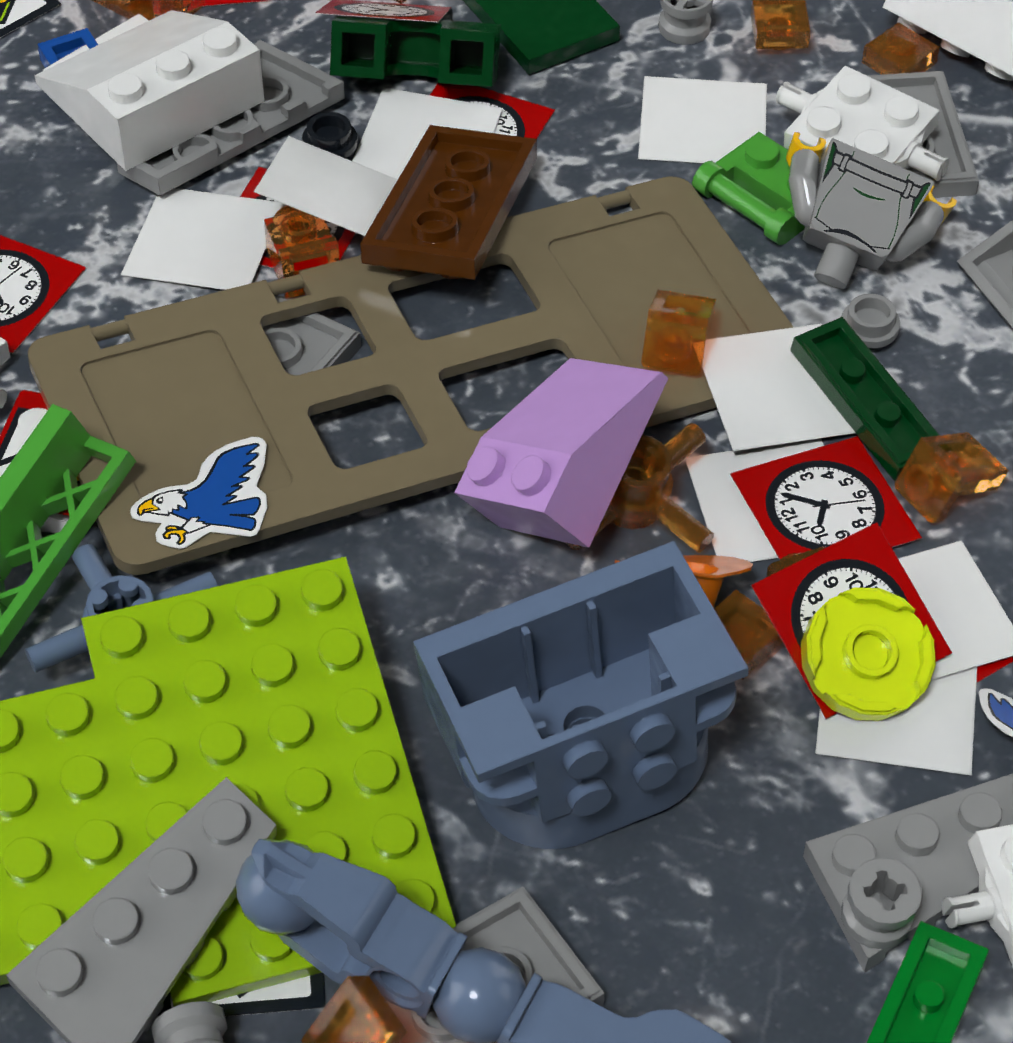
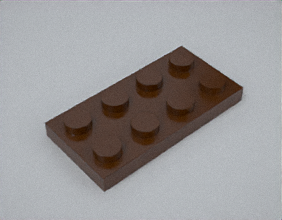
(449, 202)

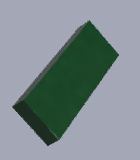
(863, 392)

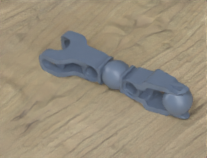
(360, 926)

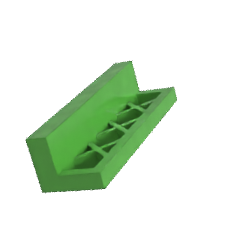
(41, 484)

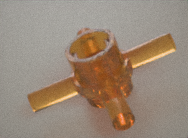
(648, 486)

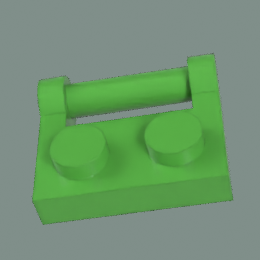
(754, 184)

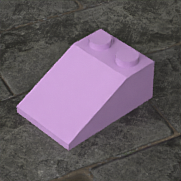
(562, 451)

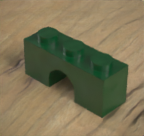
(443, 49)

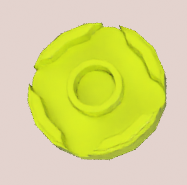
(867, 654)

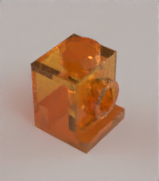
(295, 238)

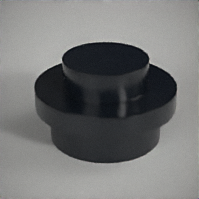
(331, 133)

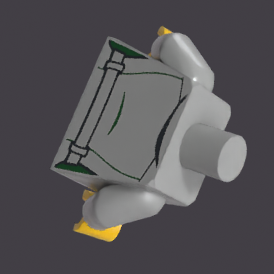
(859, 207)

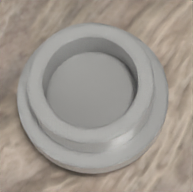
(873, 319)

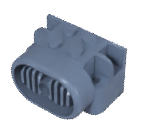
(584, 699)

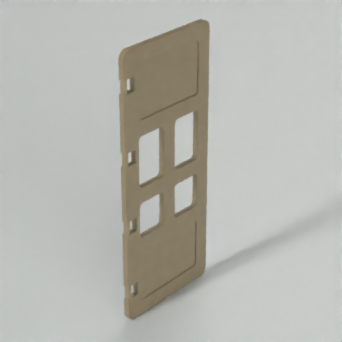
(210, 376)

